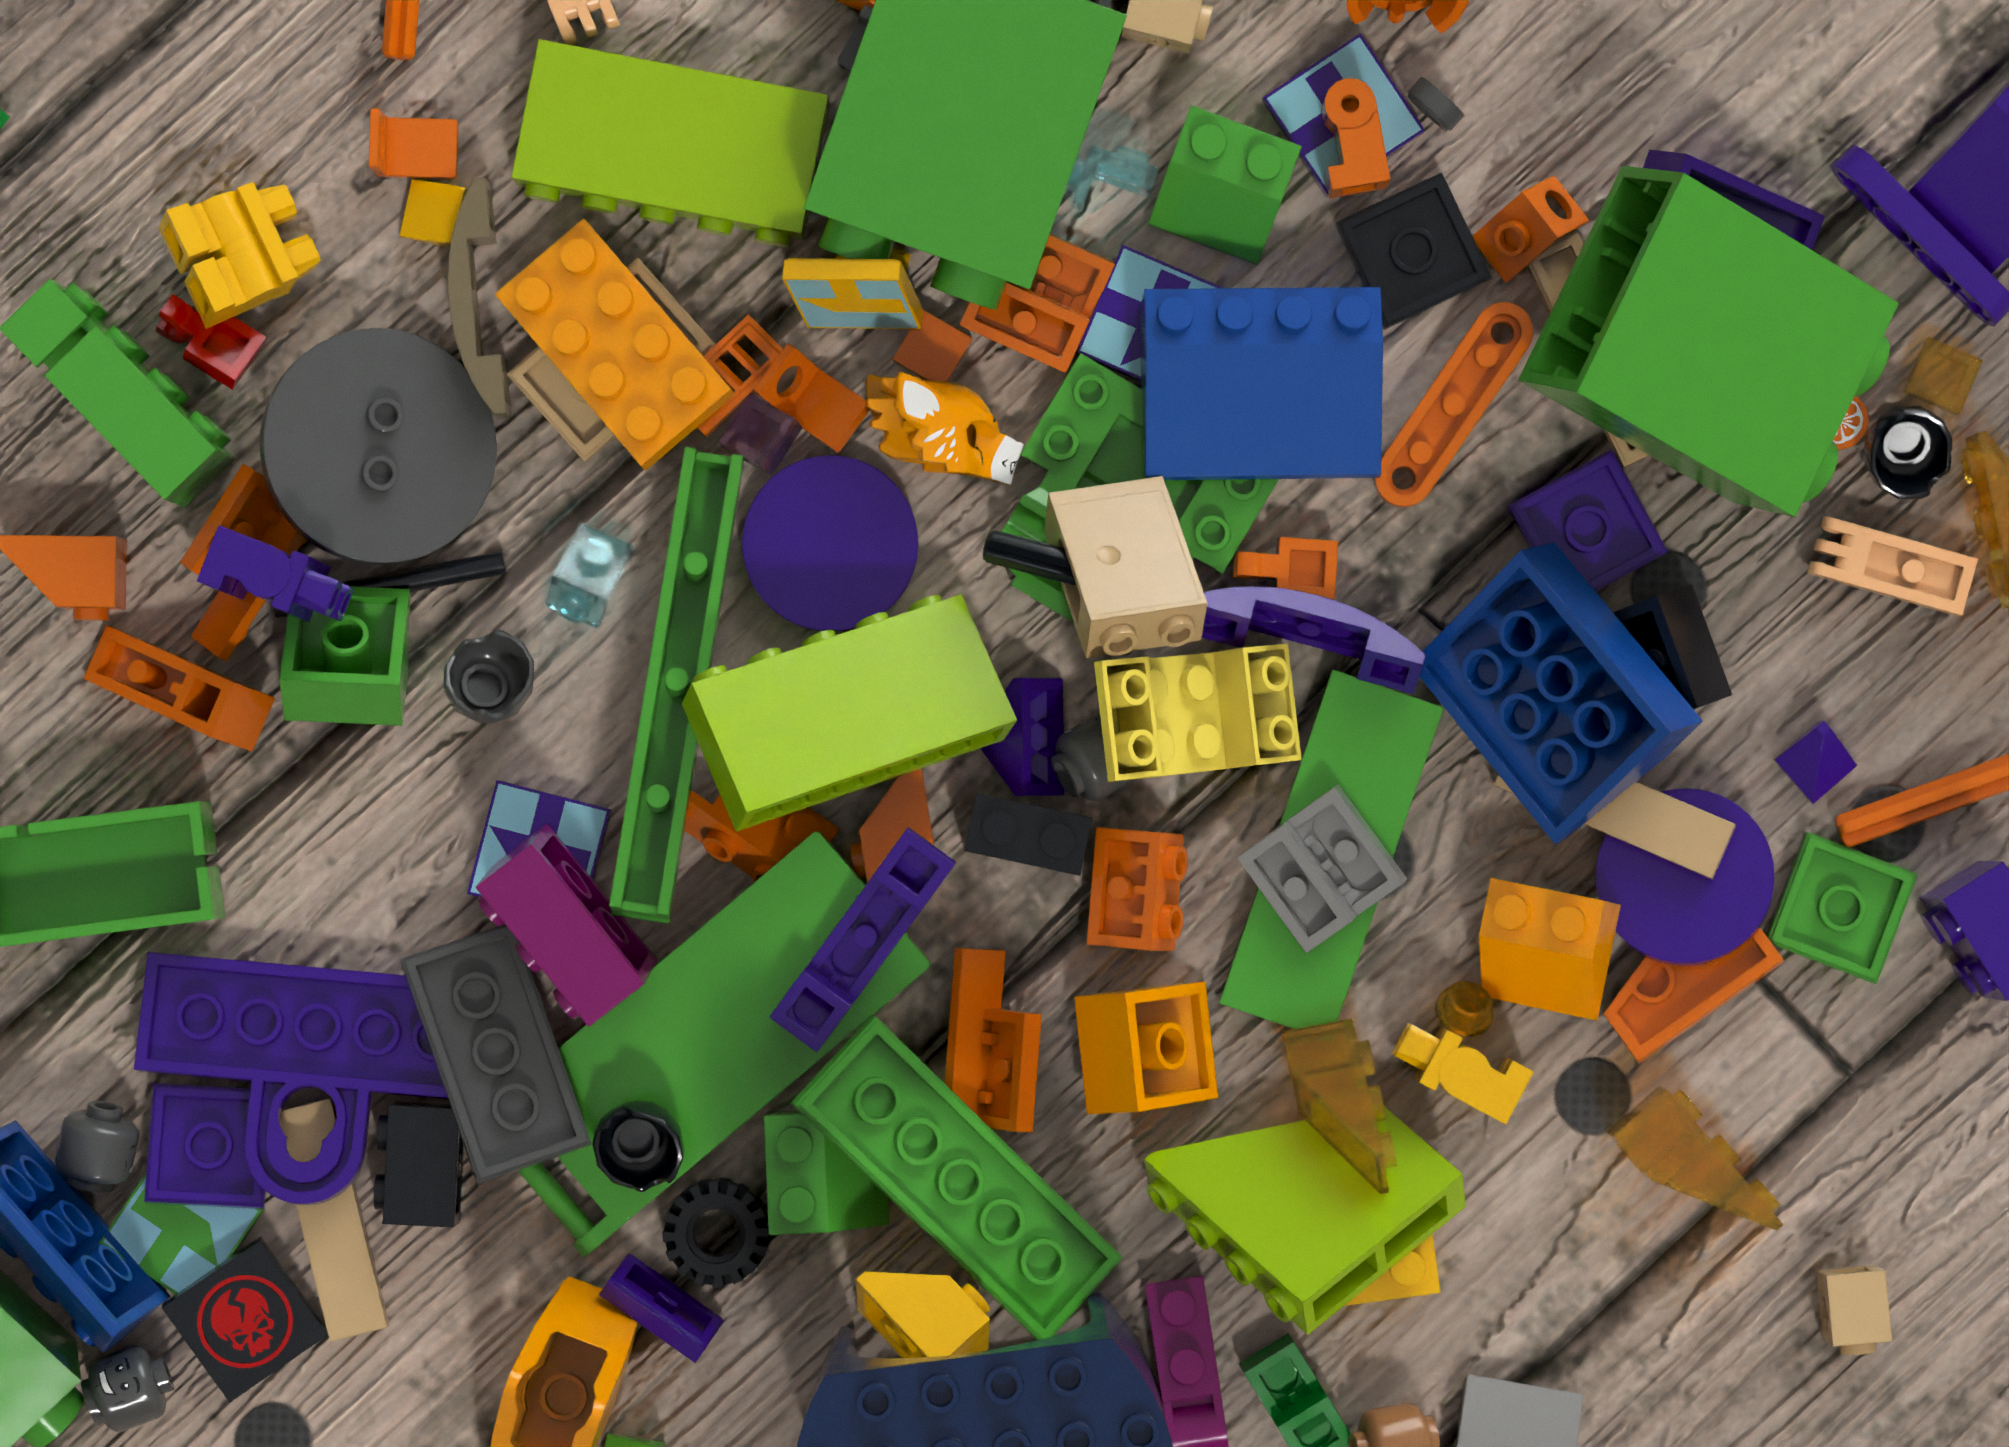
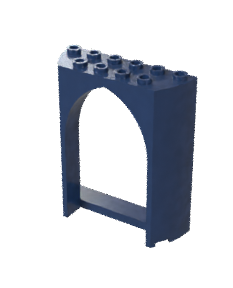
(1043, 1393)

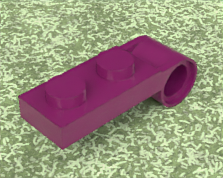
(1186, 1362)

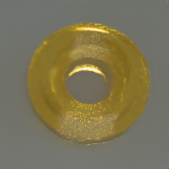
(1465, 1009)

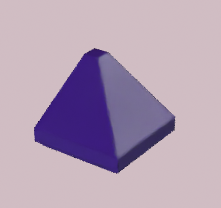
(1816, 761)

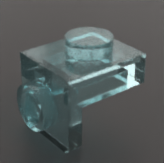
(1122, 169)
(587, 575)

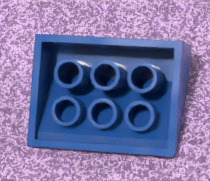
(1262, 383)
(1555, 690)
(59, 1242)

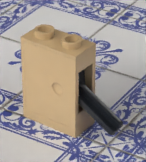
(1118, 566)

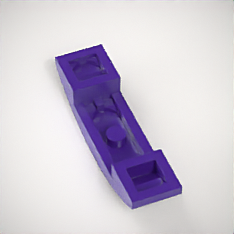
(1317, 622)
(862, 939)

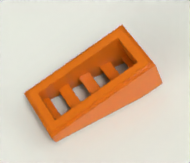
(729, 344)

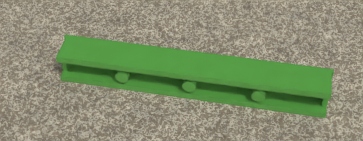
(680, 650)

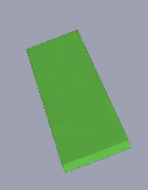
(1376, 751)
(956, 1179)

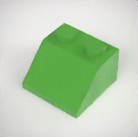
(1224, 185)
(349, 666)
(813, 1182)

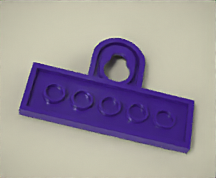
(286, 1034)

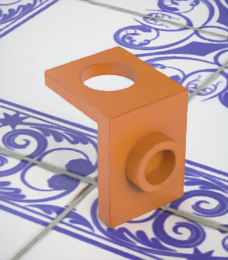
(413, 147)
(1527, 228)
(814, 399)

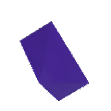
(1027, 750)

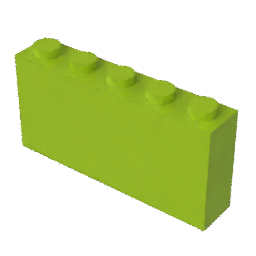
(670, 142)
(847, 710)

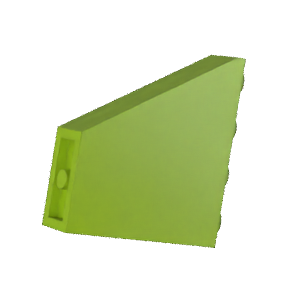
(1300, 1215)

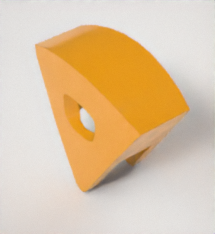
(566, 1372)

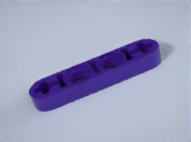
(1922, 235)

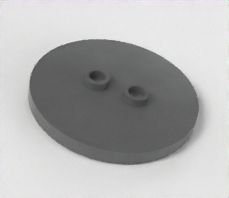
(377, 446)

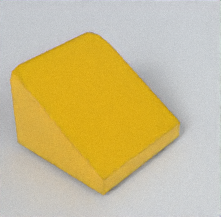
(431, 212)

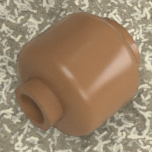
(1395, 1427)

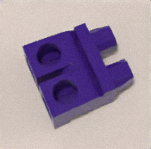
(289, 582)

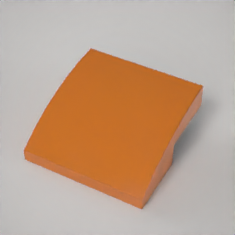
(1054, 312)

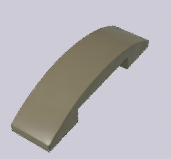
(474, 228)

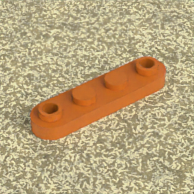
(1454, 404)

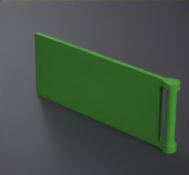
(703, 1028)

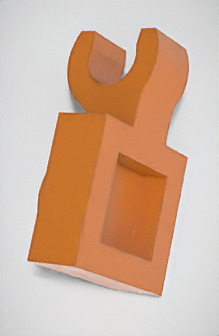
(1297, 565)

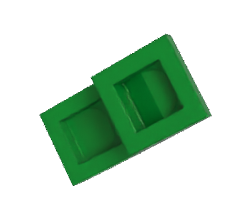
(1294, 1396)

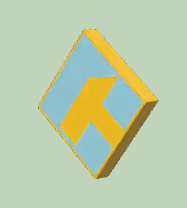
(853, 293)

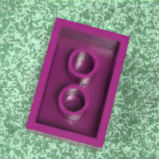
(565, 926)

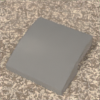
(1322, 868)
(1516, 1415)

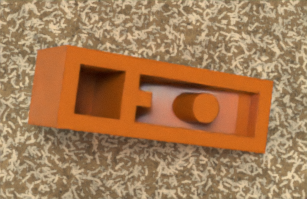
(179, 689)

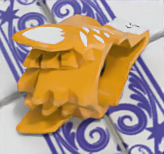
(930, 426)

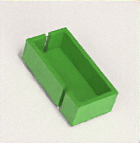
(113, 389)
(108, 873)

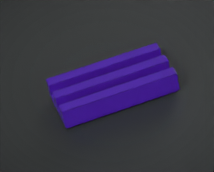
(661, 1307)

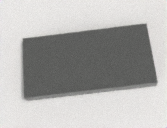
(495, 1053)

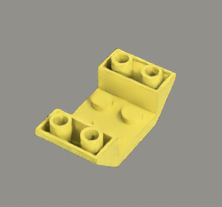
(1197, 712)

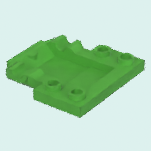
(1097, 439)

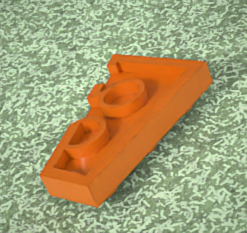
(1669, 999)

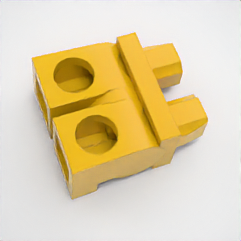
(236, 250)
(1463, 1071)

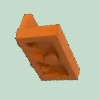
(1136, 889)

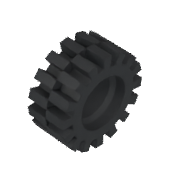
(681, 1242)

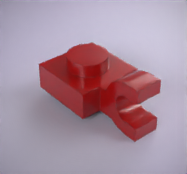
(219, 351)

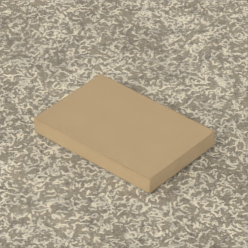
(559, 399)

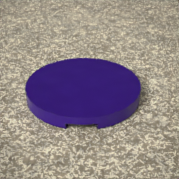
(830, 542)
(1679, 913)

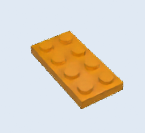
(614, 344)

